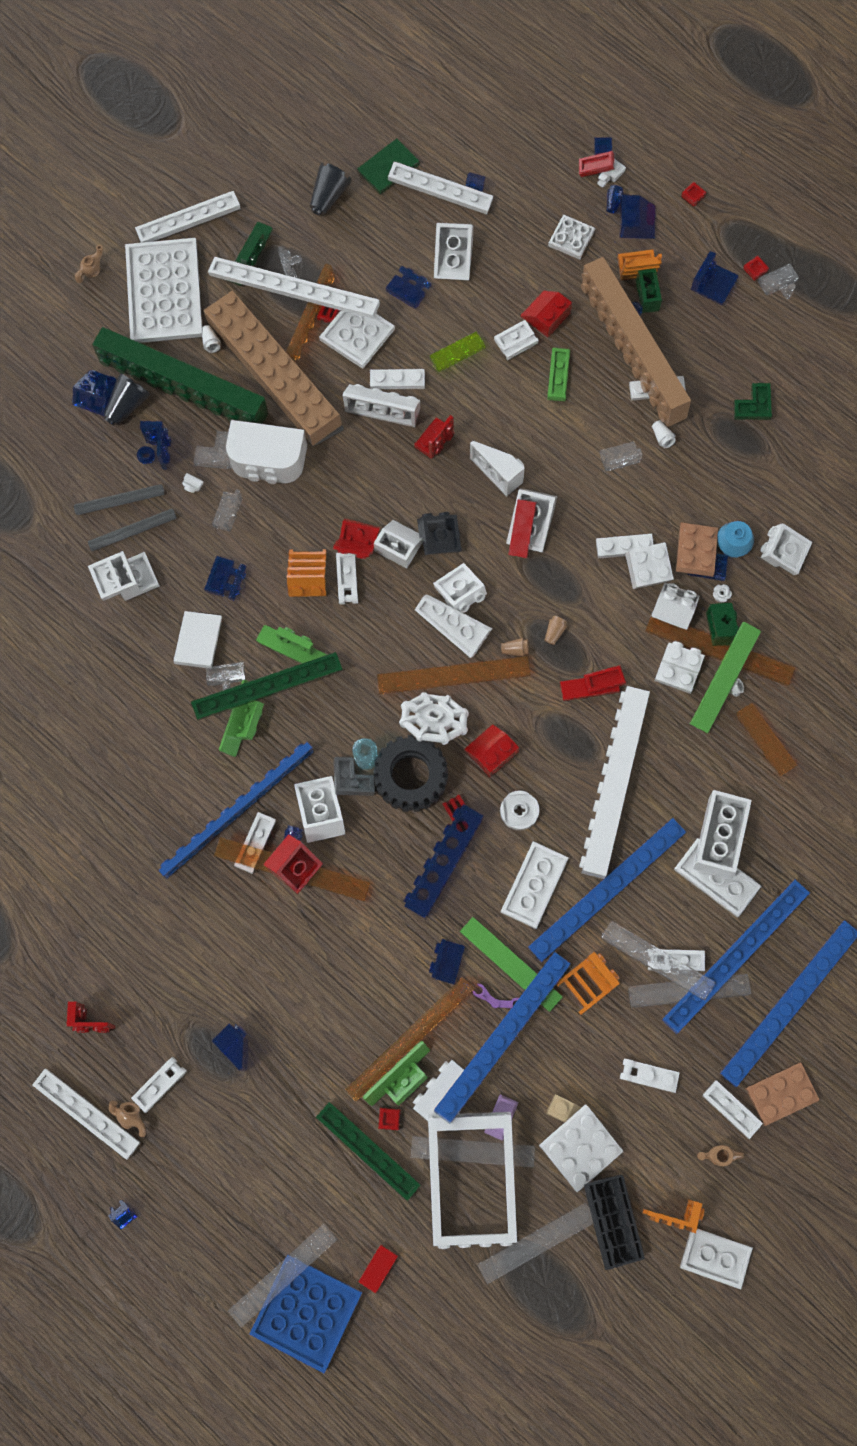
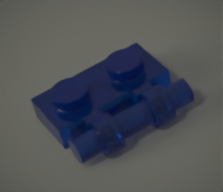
(404, 290)
(220, 575)

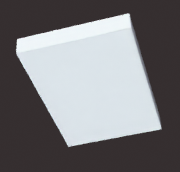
(198, 639)
(716, 1258)

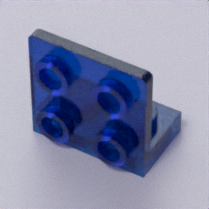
(713, 280)
(93, 391)
(157, 434)

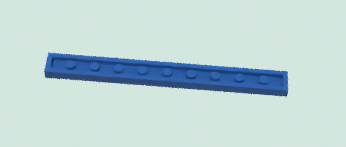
(229, 814)
(606, 890)
(738, 954)
(789, 1004)
(501, 1038)

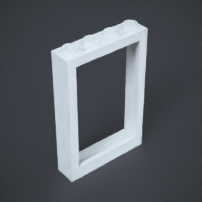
(469, 1122)

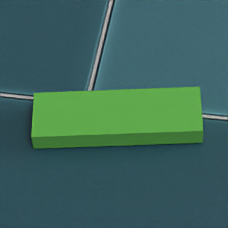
(558, 374)

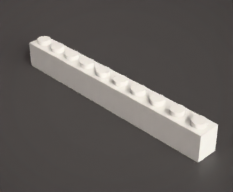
(615, 782)

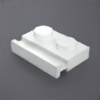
(516, 339)

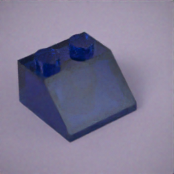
(636, 217)
(233, 1045)

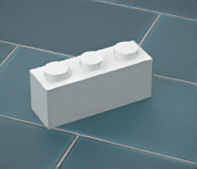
(437, 1089)

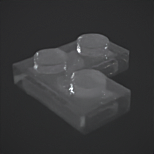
(214, 457)

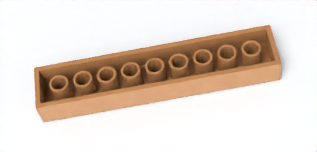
(635, 342)
(272, 368)

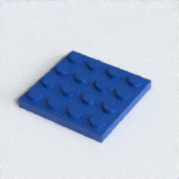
(308, 1317)

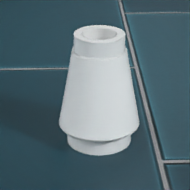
(210, 340)
(663, 434)

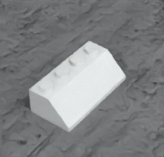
(381, 405)

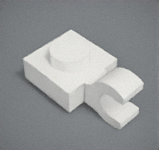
(611, 175)

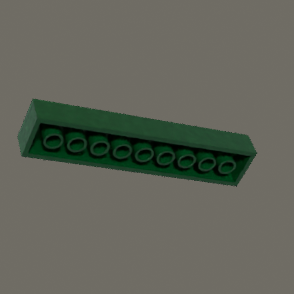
(179, 378)

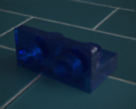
(447, 961)

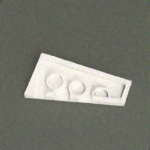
(456, 626)

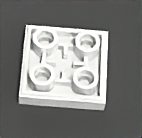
(571, 237)

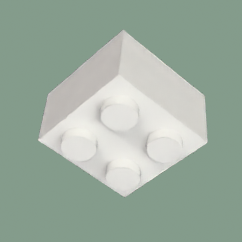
(649, 565)

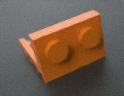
(632, 262)
(306, 573)
(596, 969)
(693, 1214)

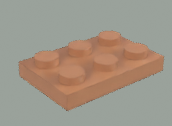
(696, 549)
(782, 1094)

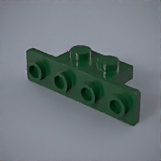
(254, 245)

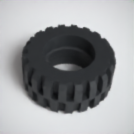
(410, 748)

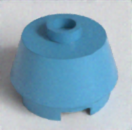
(735, 539)

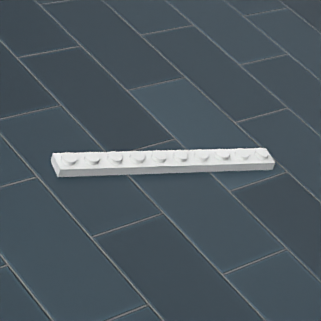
(294, 287)

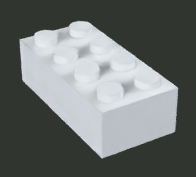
(722, 834)

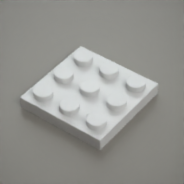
(357, 336)
(581, 1148)

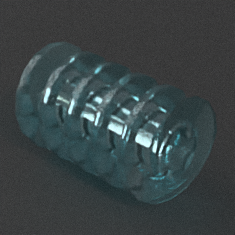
(366, 746)

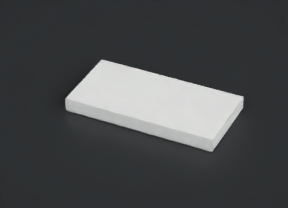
(534, 885)
(730, 893)

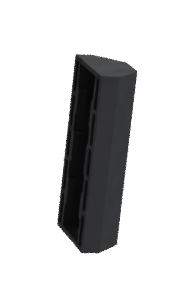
(614, 1222)

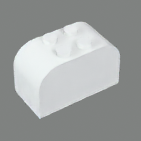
(266, 451)

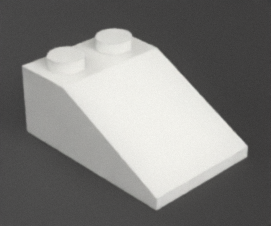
(453, 251)
(498, 466)
(542, 518)
(319, 809)

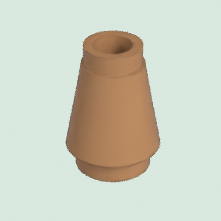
(555, 629)
(516, 647)

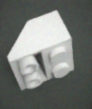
(398, 543)
(675, 605)

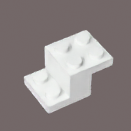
(123, 576)

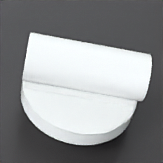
(192, 483)

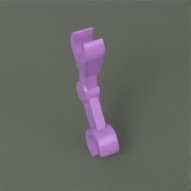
(495, 1003)

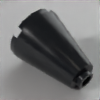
(328, 188)
(124, 399)

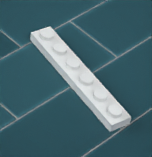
(440, 188)
(188, 217)
(86, 1114)

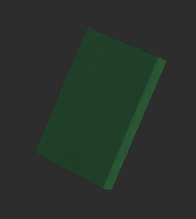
(378, 167)

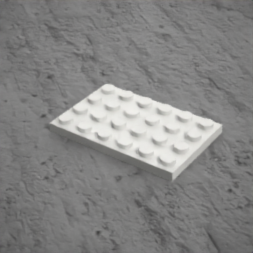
(163, 290)

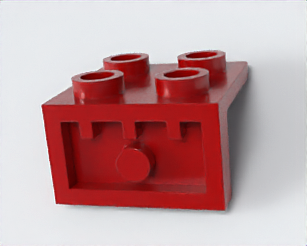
(435, 436)
(75, 1019)

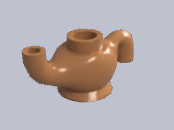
(90, 265)
(128, 1116)
(721, 1155)

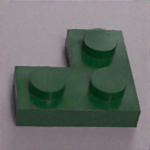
(758, 407)

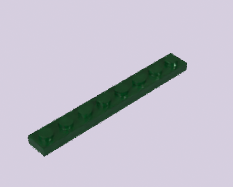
(266, 686)

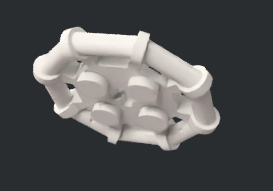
(445, 712)

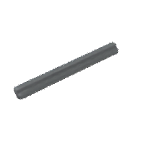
(119, 499)
(131, 529)

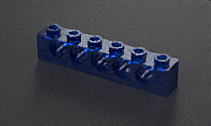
(423, 907)

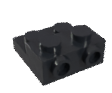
(439, 533)

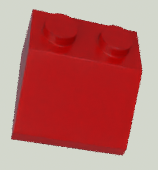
(547, 312)
(492, 750)
(293, 863)

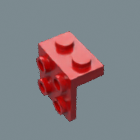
(356, 538)

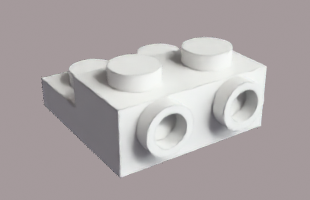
(785, 548)
(461, 588)
(679, 667)

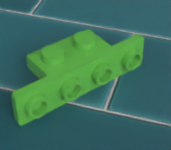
(287, 643)
(241, 726)
(401, 1079)

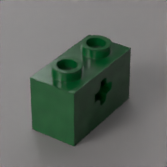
(648, 290)
(722, 623)

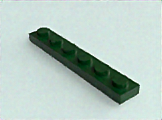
(368, 1151)

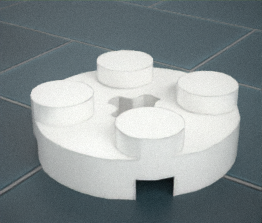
(516, 821)

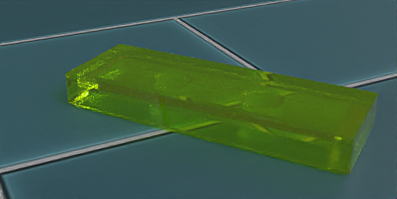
(457, 351)

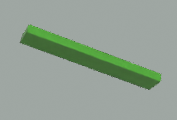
(725, 677)
(505, 959)

